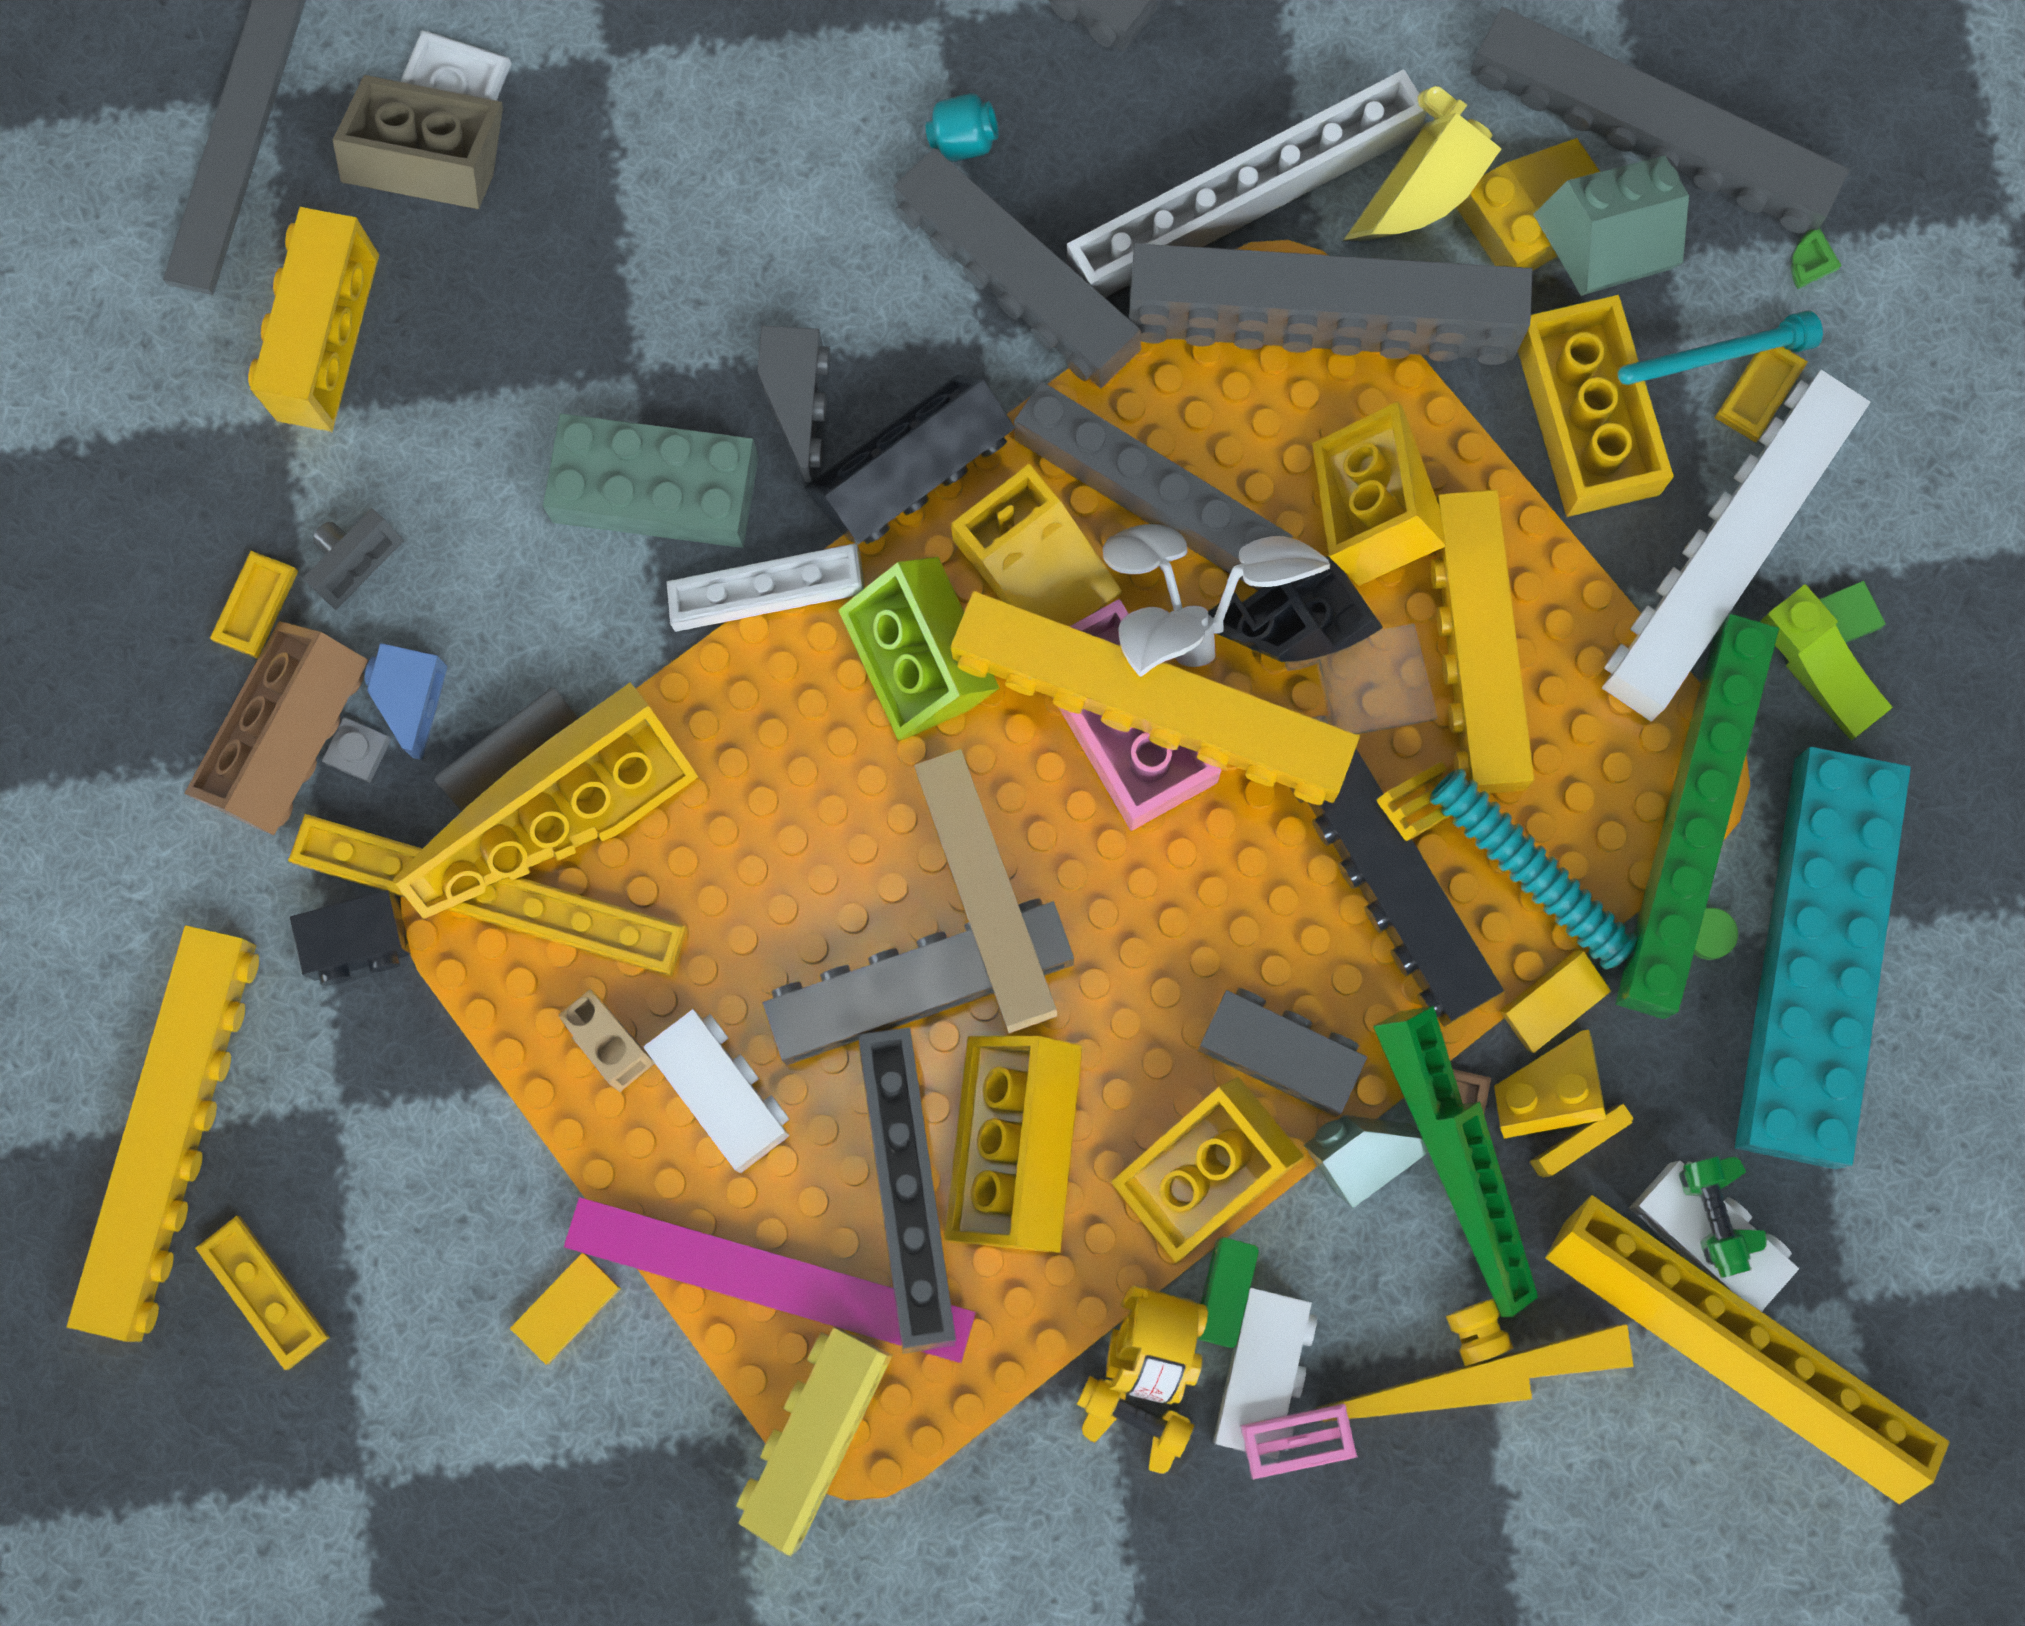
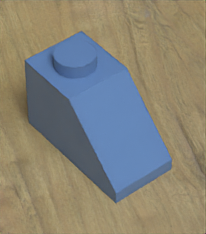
(406, 692)

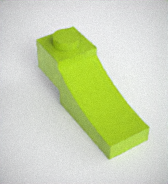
(1825, 662)

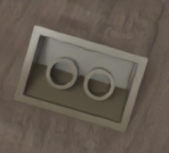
(419, 141)

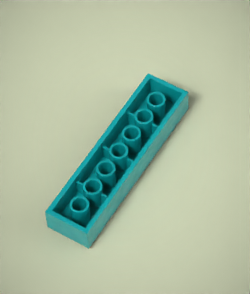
(1823, 959)

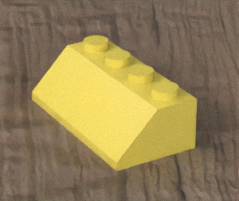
(814, 1439)

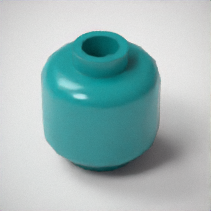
(962, 127)

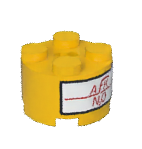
(1156, 1346)

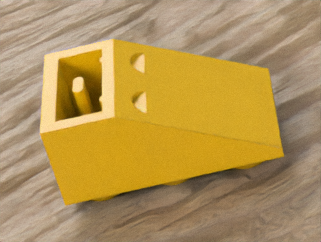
(1034, 551)

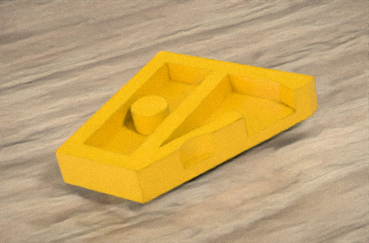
(1552, 1090)

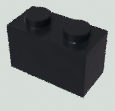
(350, 938)

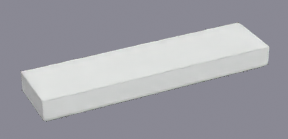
(765, 587)

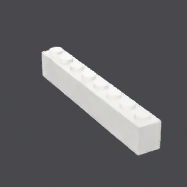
(1253, 181)
(1734, 546)

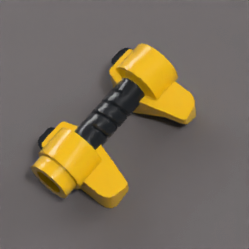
(1105, 1406)

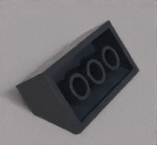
(911, 458)

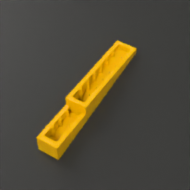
(1499, 1378)

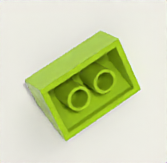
(905, 640)

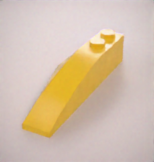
(565, 793)

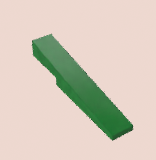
(1460, 1151)

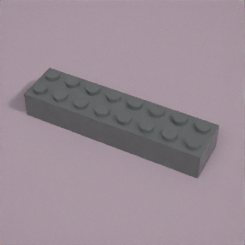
(1329, 303)

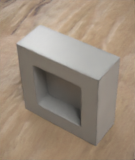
(356, 750)

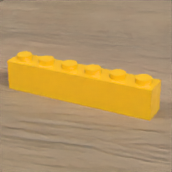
(1481, 644)

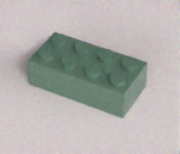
(651, 480)

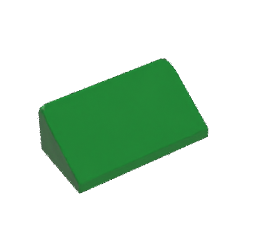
(1227, 1290)

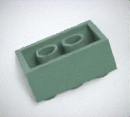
(1618, 224)

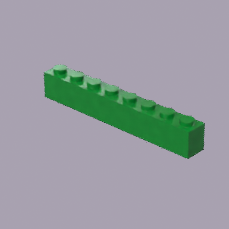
(1697, 817)

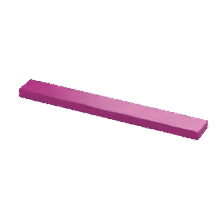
(747, 1273)

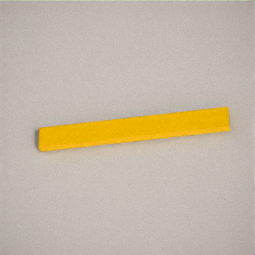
(507, 903)

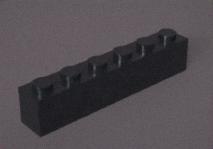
(1404, 899)

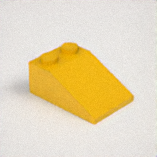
(1508, 196)
(1376, 496)
(1207, 1168)

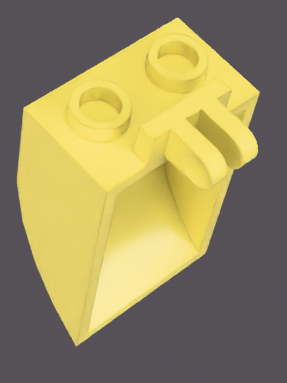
(1432, 173)

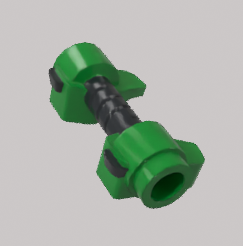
(1724, 1247)

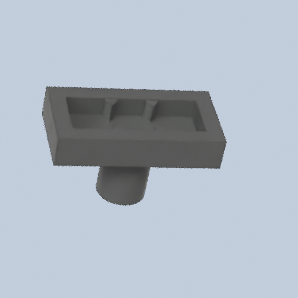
(350, 556)

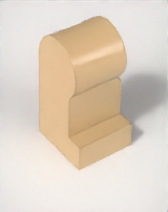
(605, 1041)

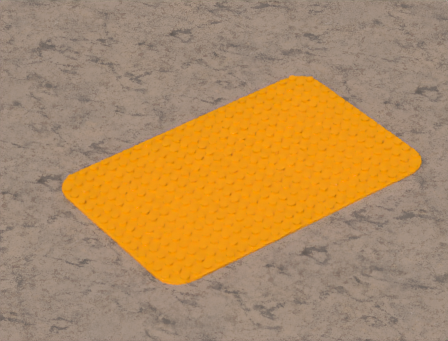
(821, 850)

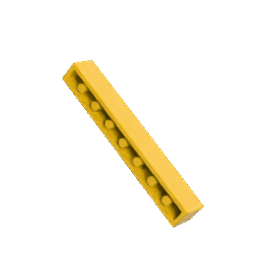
(1164, 702)
(163, 1136)
(1748, 1351)

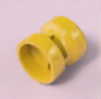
(1479, 1332)

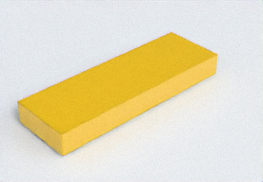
(262, 1292)

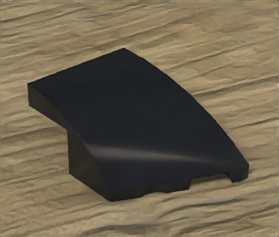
(1301, 617)

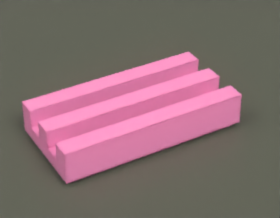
(1254, 1450)

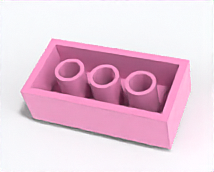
(1135, 771)

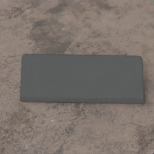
(505, 748)

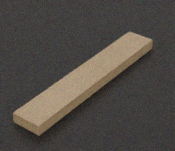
(985, 891)

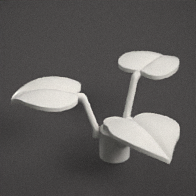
(1188, 632)

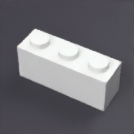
(718, 1089)
(1684, 1223)
(1265, 1367)

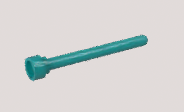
(1796, 333)

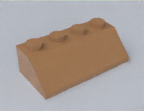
(278, 726)

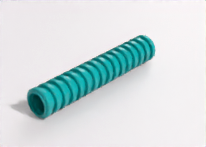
(1533, 869)

